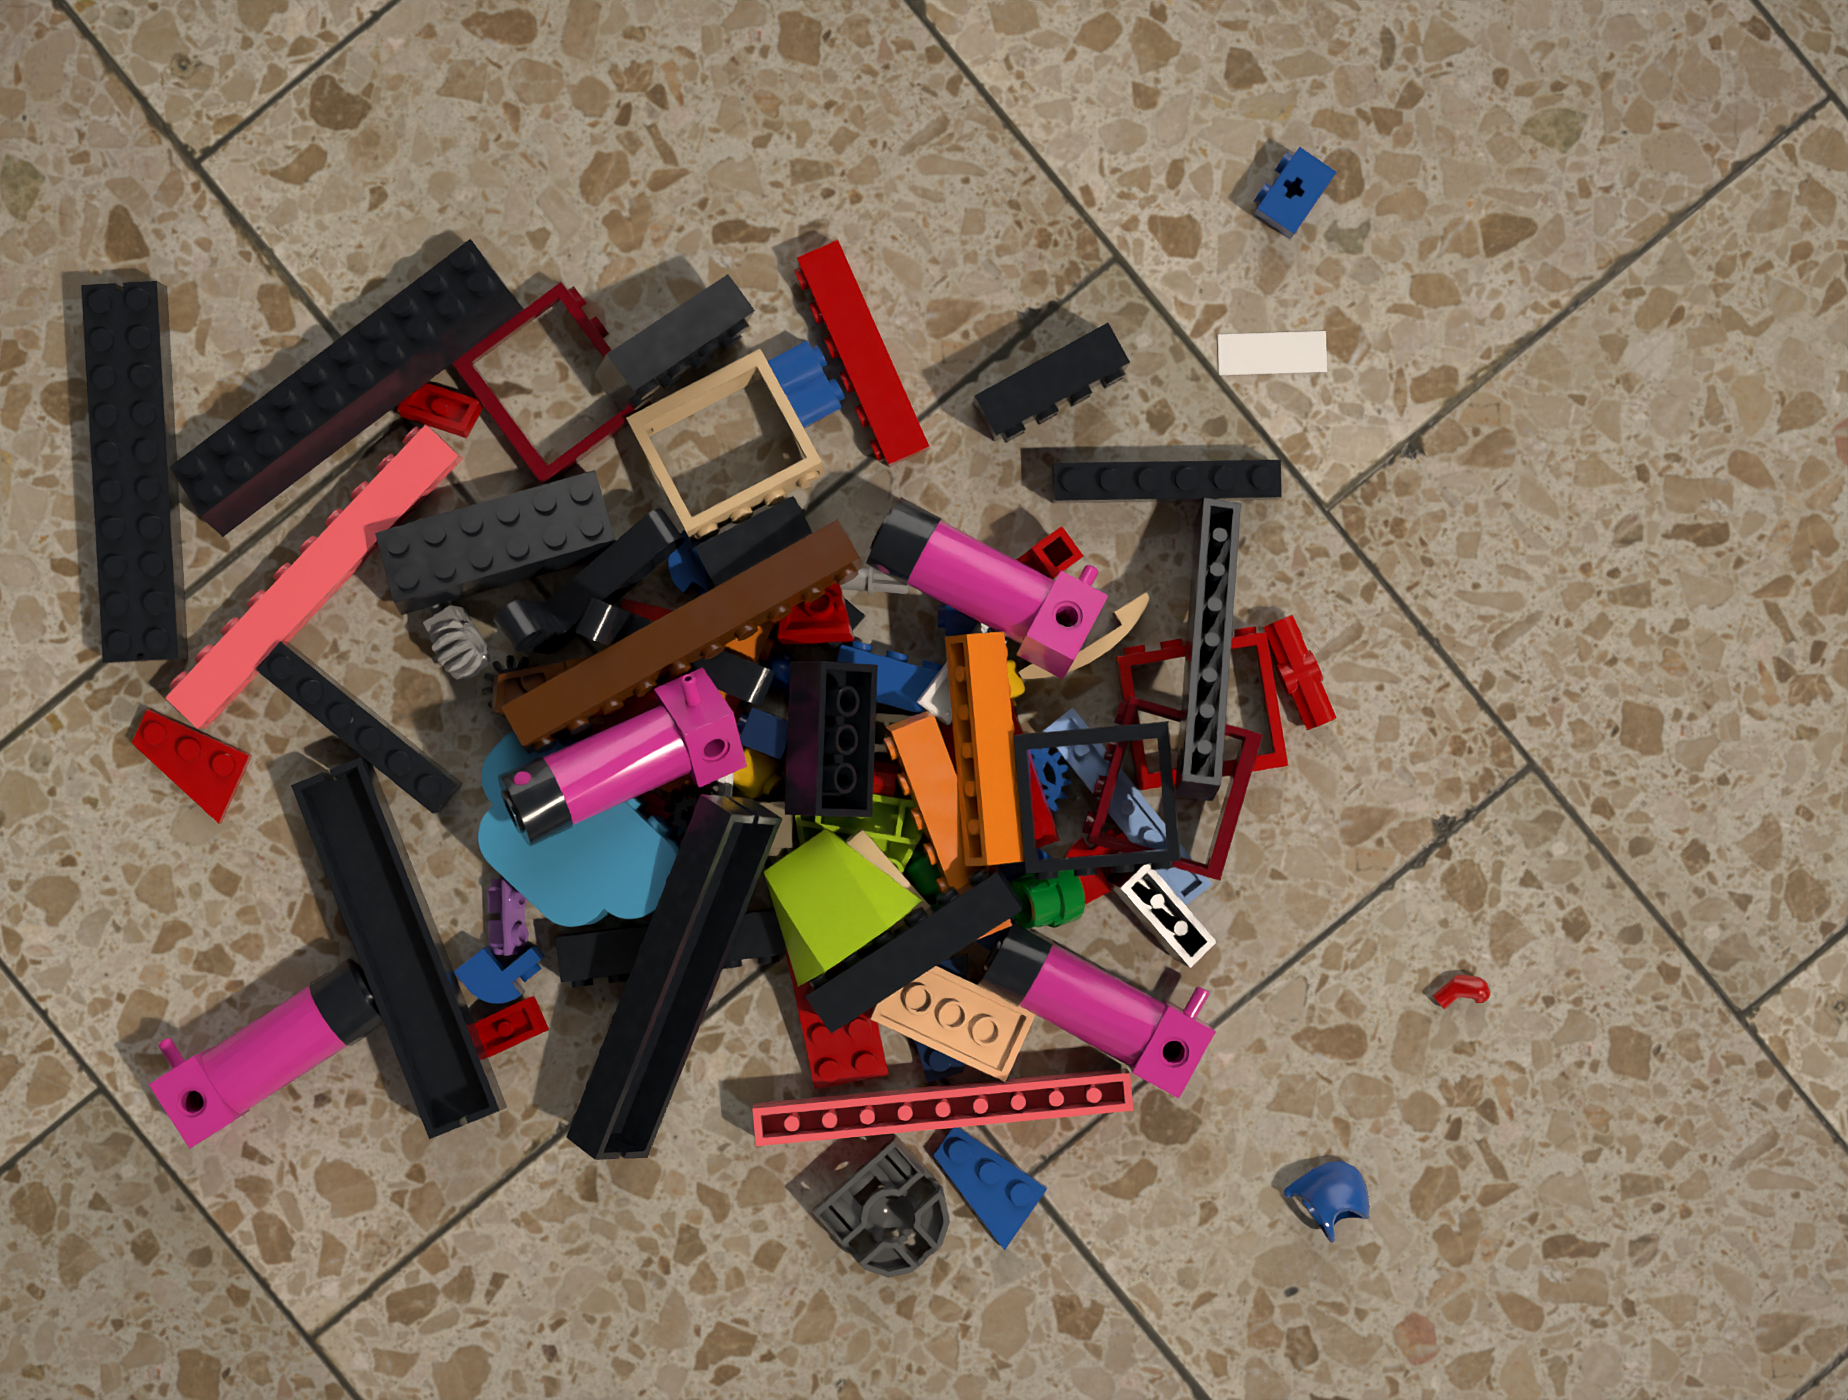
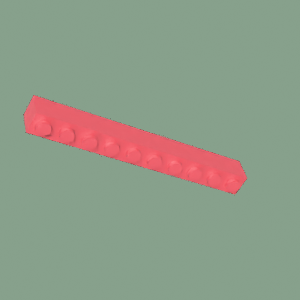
(313, 577)
(942, 1107)

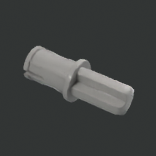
(876, 581)

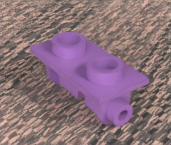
(510, 933)

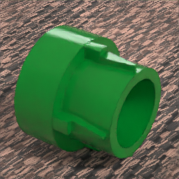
(1049, 900)

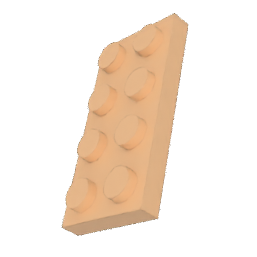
(957, 1020)

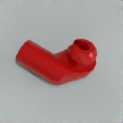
(1465, 987)

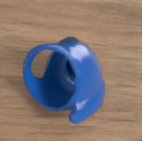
(1332, 1194)

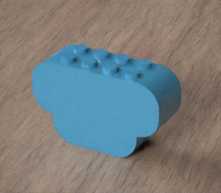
(588, 872)

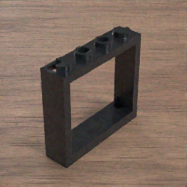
(1119, 861)

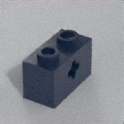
(764, 732)

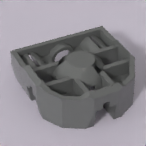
(889, 1254)

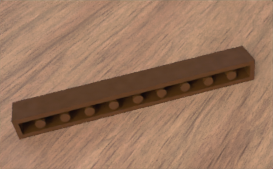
(682, 638)

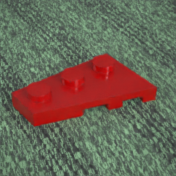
(818, 621)
(193, 760)

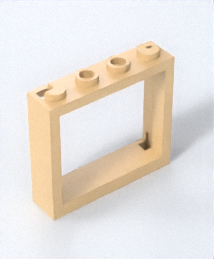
(701, 395)

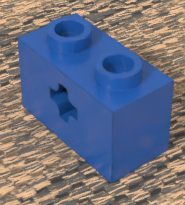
(1312, 179)

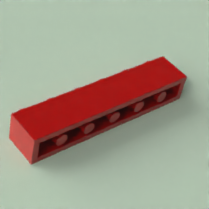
(862, 352)

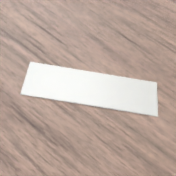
(1272, 353)

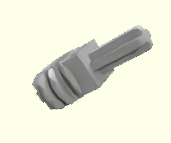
(457, 641)

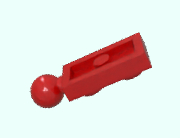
(441, 409)
(511, 1026)

